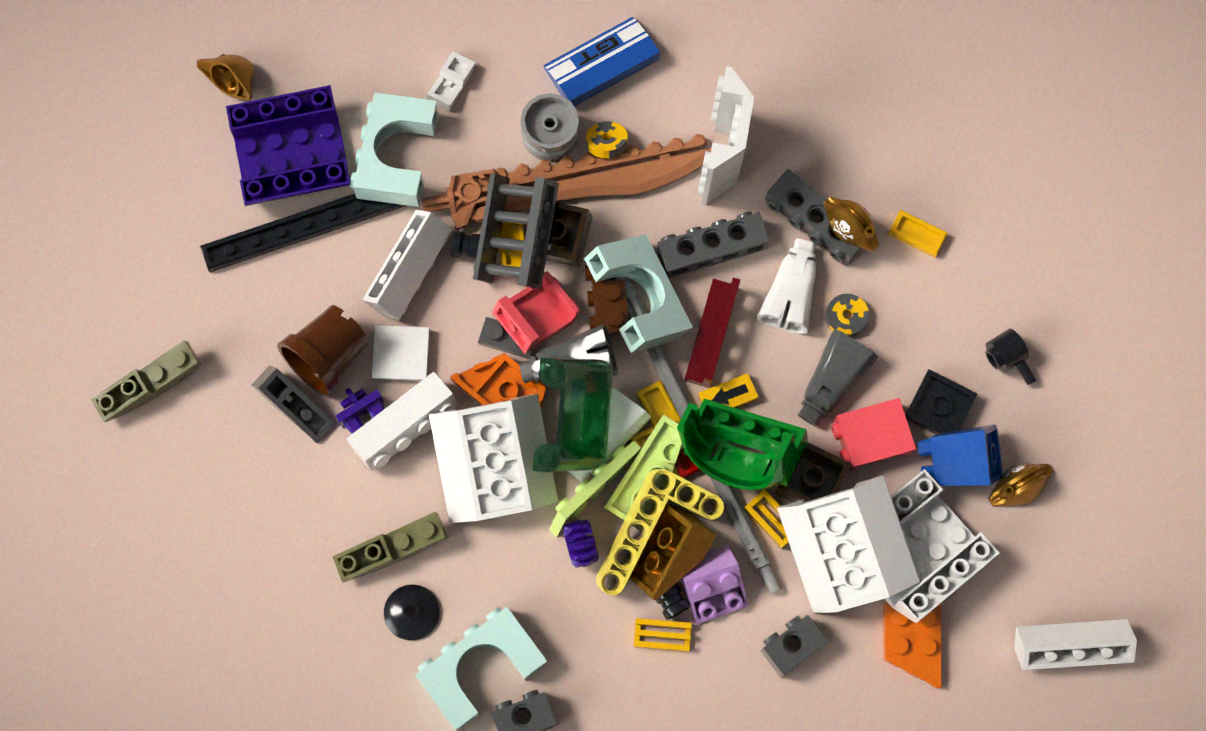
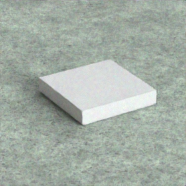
(400, 353)

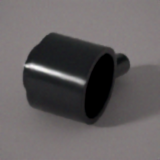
(1010, 351)

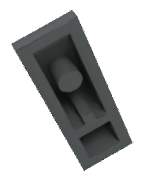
(293, 403)

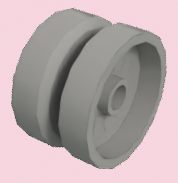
(549, 127)

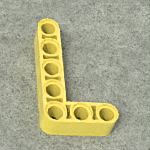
(648, 521)

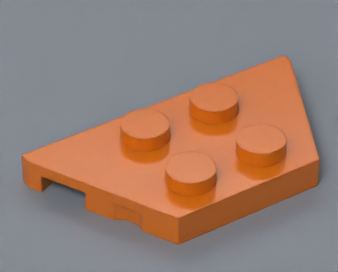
(496, 381)
(913, 645)

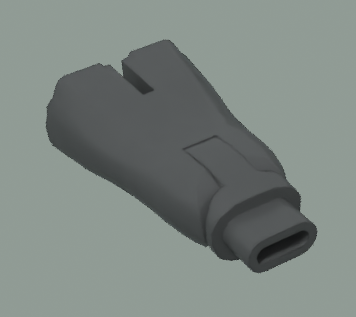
(590, 344)
(839, 369)

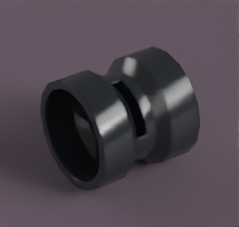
(464, 245)
(672, 602)

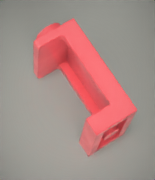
(536, 314)
(873, 434)

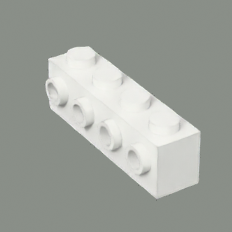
(407, 264)
(401, 422)
(1075, 644)

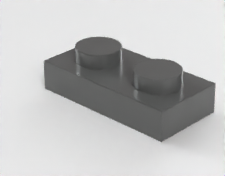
(496, 337)

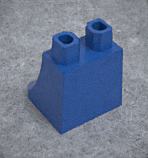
(964, 456)

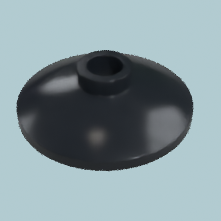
(414, 626)

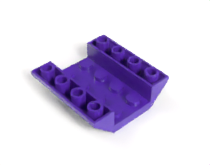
(288, 145)

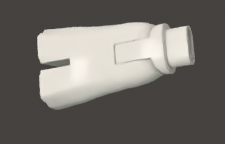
(790, 295)
(624, 422)

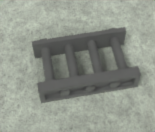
(537, 235)

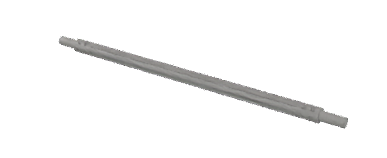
(726, 493)

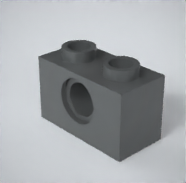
(781, 657)
(536, 703)

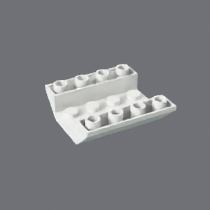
(732, 115)
(489, 459)
(939, 545)
(849, 547)

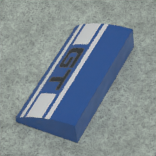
(602, 61)

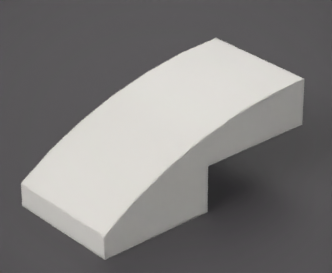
(451, 81)

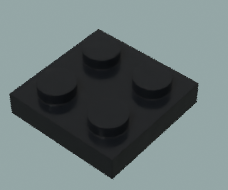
(940, 404)

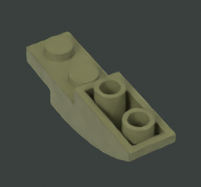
(146, 384)
(390, 547)

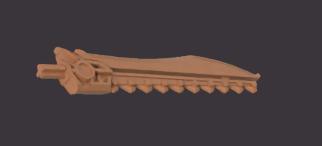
(469, 190)

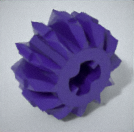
(581, 543)

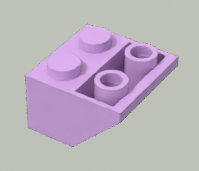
(714, 586)

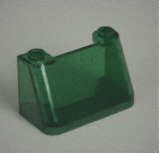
(582, 414)

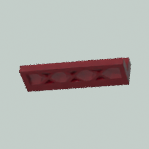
(711, 332)

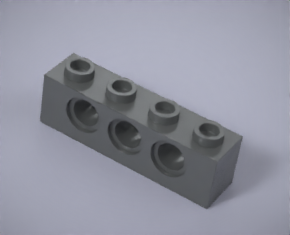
(790, 187)
(748, 224)

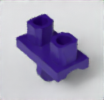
(351, 416)

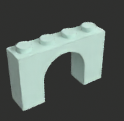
(387, 117)
(638, 261)
(499, 632)

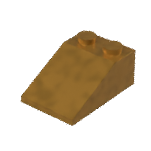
(671, 551)

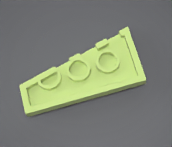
(658, 452)
(591, 490)

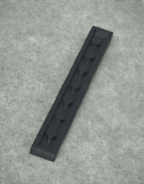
(291, 230)

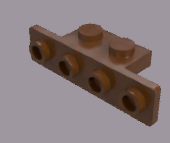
(608, 303)

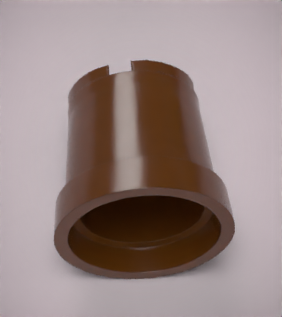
(323, 349)

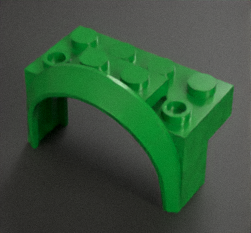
(731, 465)

